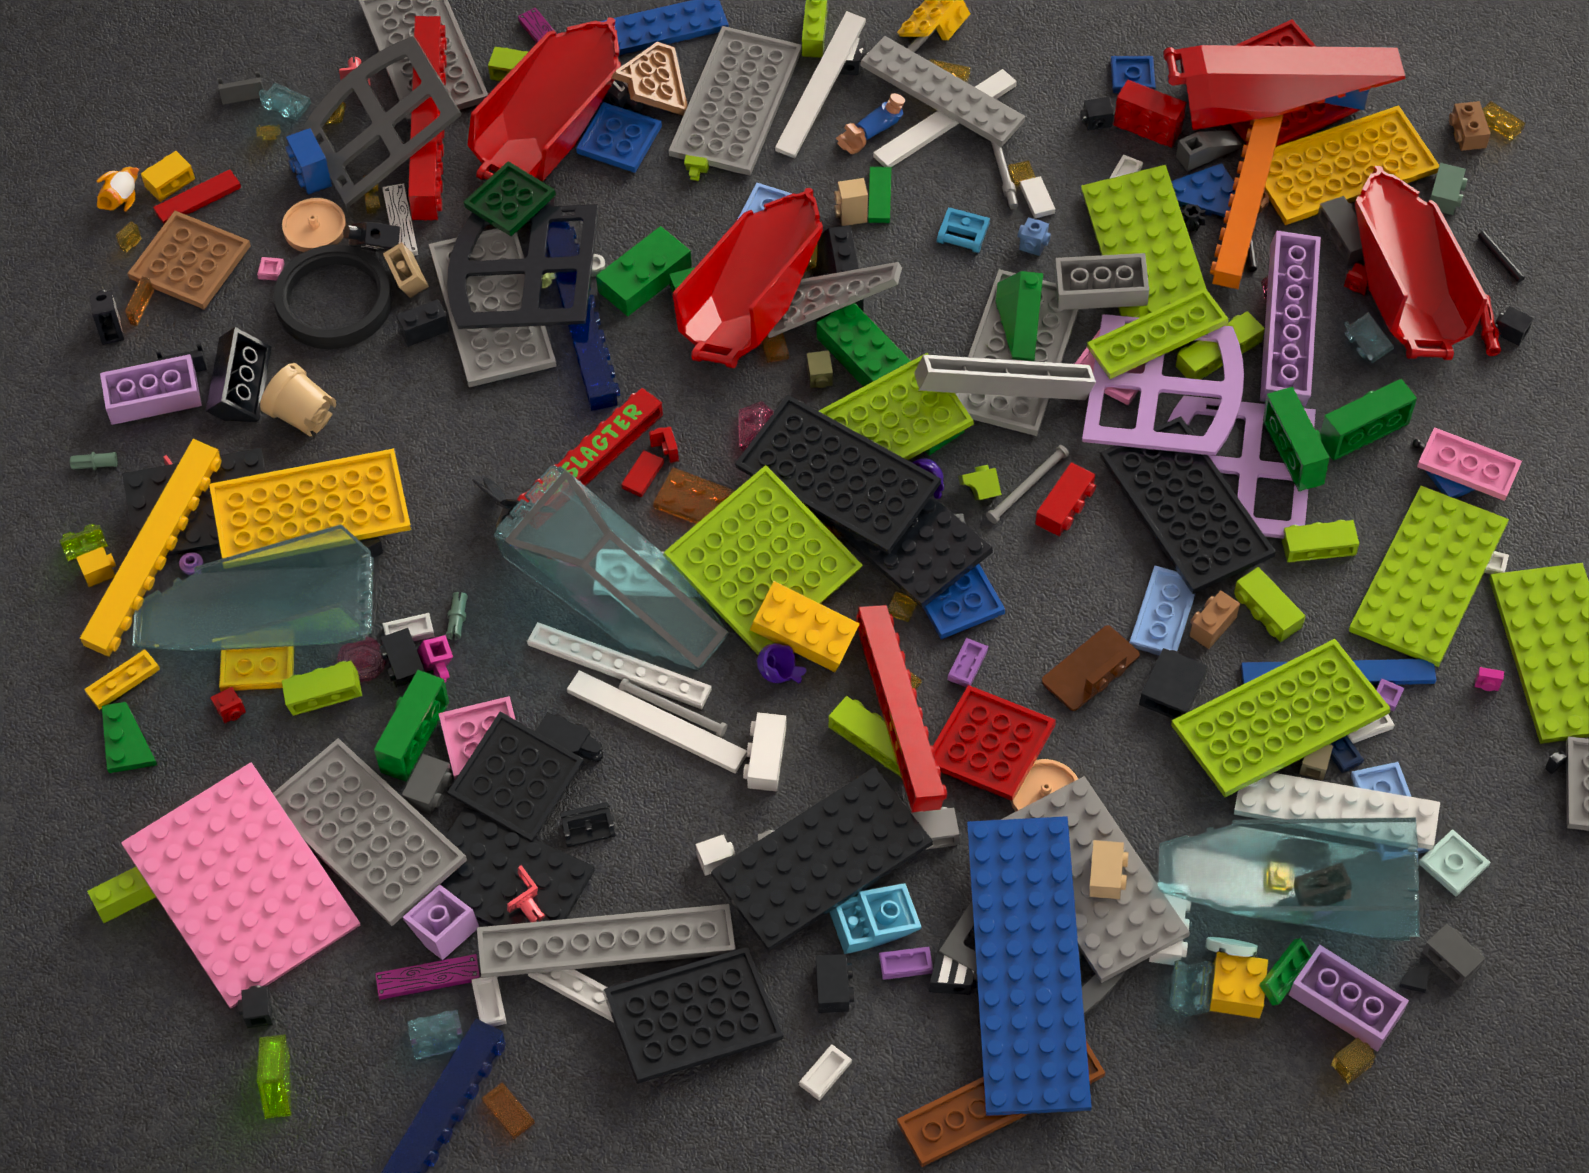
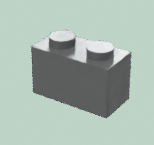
(427, 784)
(1453, 954)

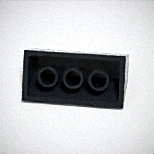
(836, 254)
(238, 377)

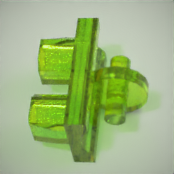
(82, 542)

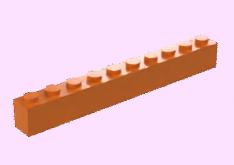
(1245, 201)

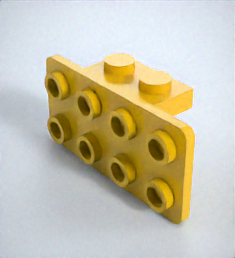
(938, 14)

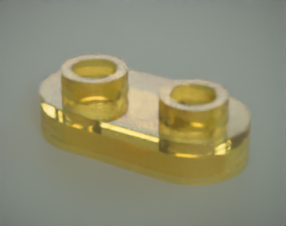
(372, 202)

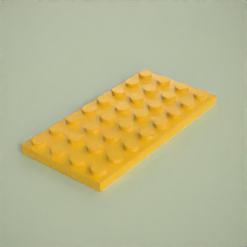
(1341, 161)
(292, 502)

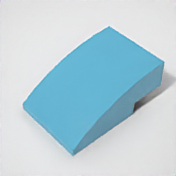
(875, 918)

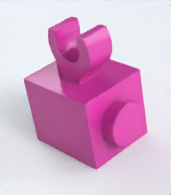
(435, 656)

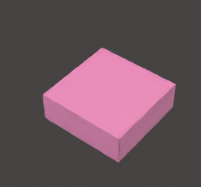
(270, 268)

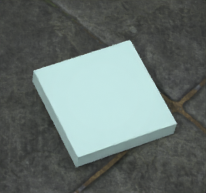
(1454, 863)

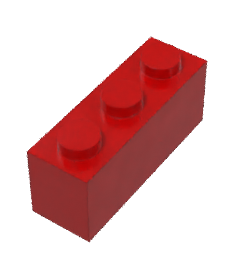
(1066, 499)

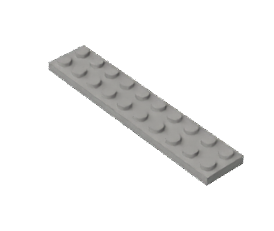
(605, 940)

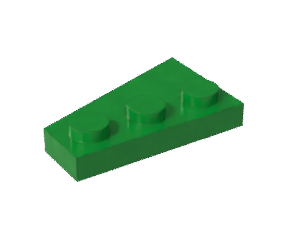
(124, 741)

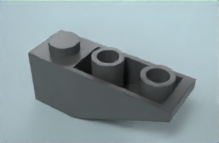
(1205, 147)

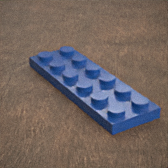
(669, 24)

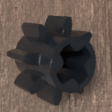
(1193, 217)

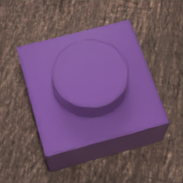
(1390, 693)

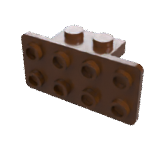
(1090, 668)

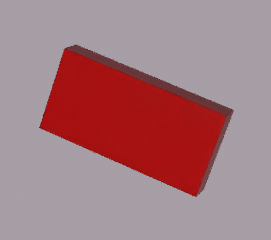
(642, 473)

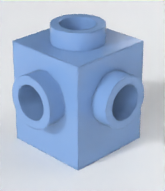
(1033, 236)

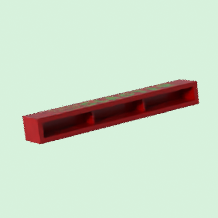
(611, 437)

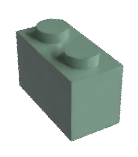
(1447, 187)

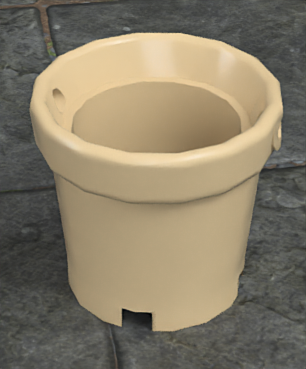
(297, 400)

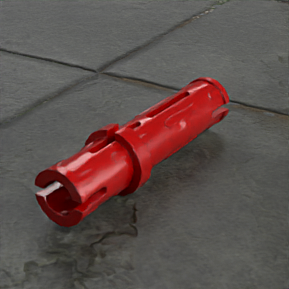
(1489, 331)

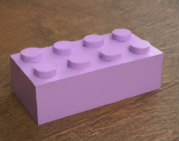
(150, 389)
(1348, 997)

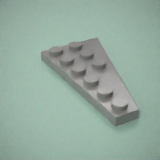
(834, 291)

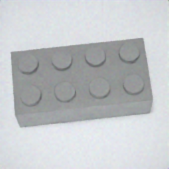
(1101, 281)

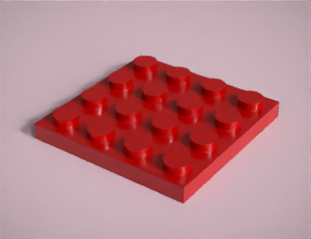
(991, 742)

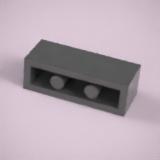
(1342, 227)

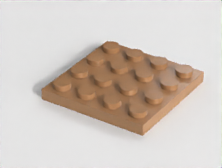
(189, 259)

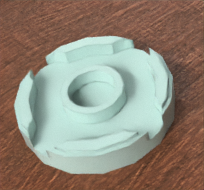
(1231, 946)

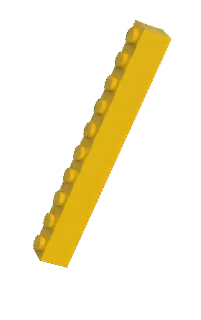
(150, 548)

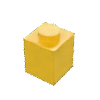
(96, 566)

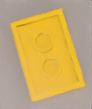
(256, 668)

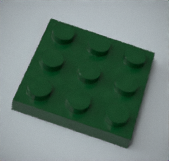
(509, 198)

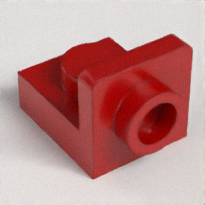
(1357, 279)
(665, 438)
(228, 705)

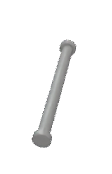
(993, 515)
(626, 686)

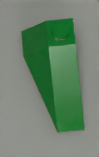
(1019, 309)

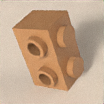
(1469, 125)
(1214, 619)

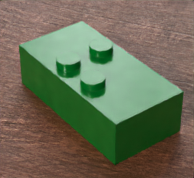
(643, 271)
(1367, 419)
(1295, 439)
(411, 725)

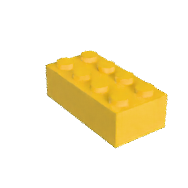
(804, 626)

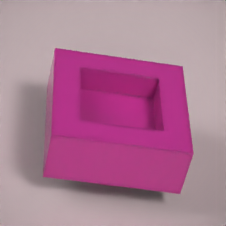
(1489, 679)

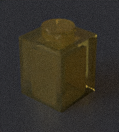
(1353, 1060)

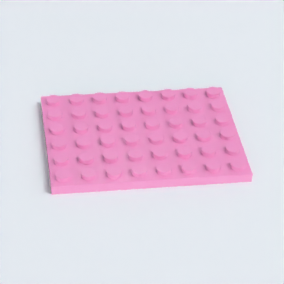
(240, 884)

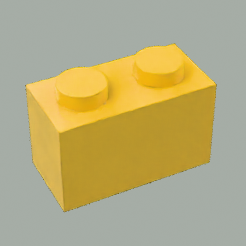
(168, 176)

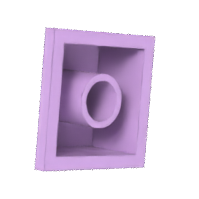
(441, 921)

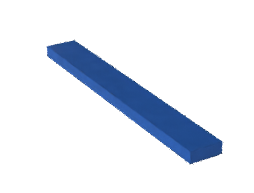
(1395, 671)

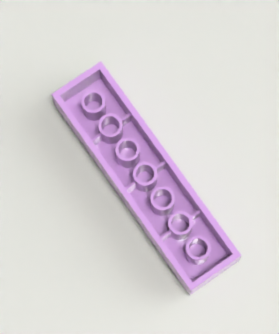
(1290, 314)

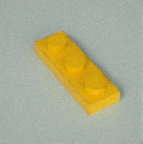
(122, 679)

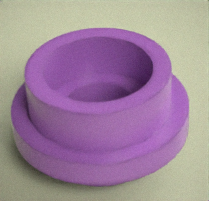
(189, 557)

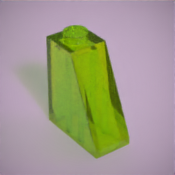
(274, 1076)

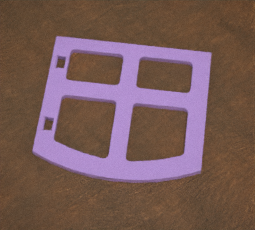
(1153, 383)
(1249, 465)

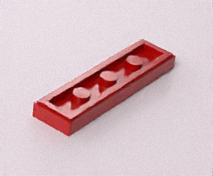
(198, 196)

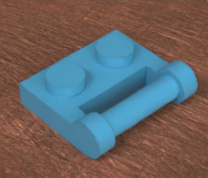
(964, 224)

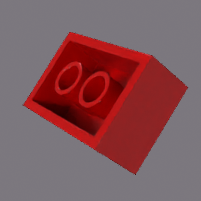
(1149, 113)

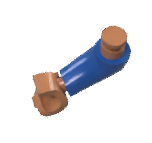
(877, 121)

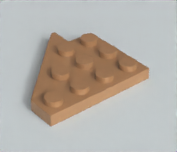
(655, 79)

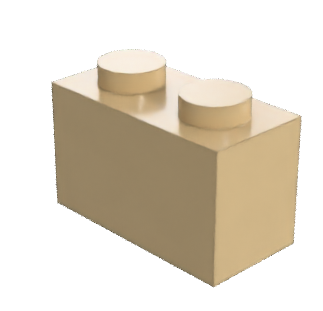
(851, 201)
(405, 270)
(1106, 869)

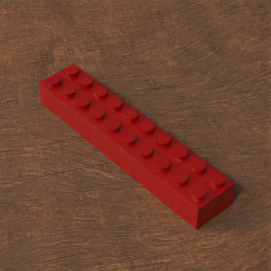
(427, 163)

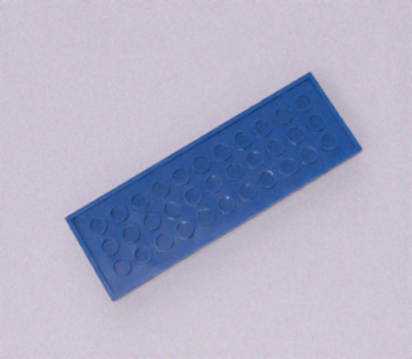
(1028, 967)

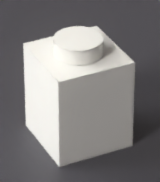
(714, 853)

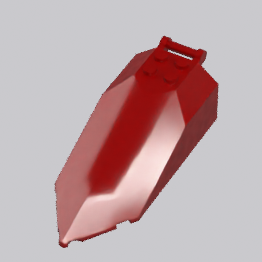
(545, 100)
(1416, 268)
(748, 279)

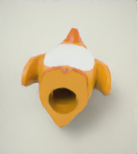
(117, 189)

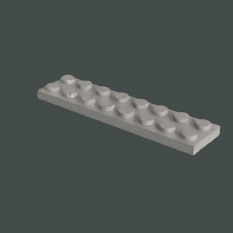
(943, 91)

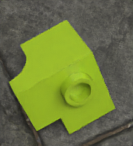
(983, 482)

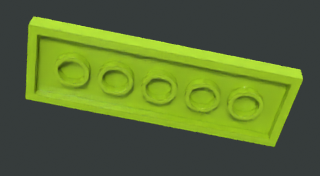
(1157, 333)

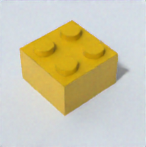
(1237, 985)

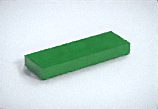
(879, 195)
(1285, 971)

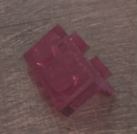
(751, 422)

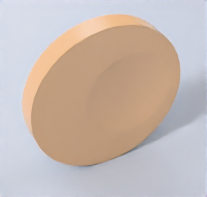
(313, 224)
(1043, 779)

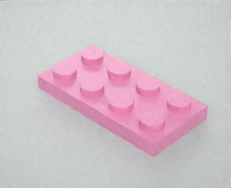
(1469, 464)

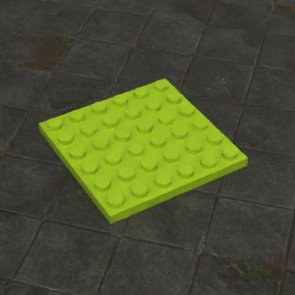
(758, 539)

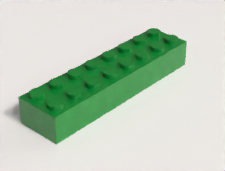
(863, 349)

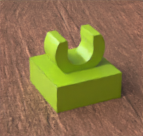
(695, 166)

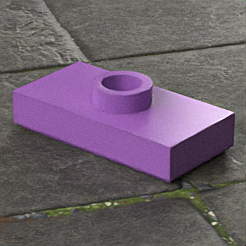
(967, 662)
(906, 963)

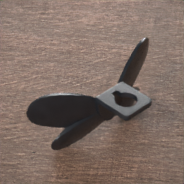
(498, 495)

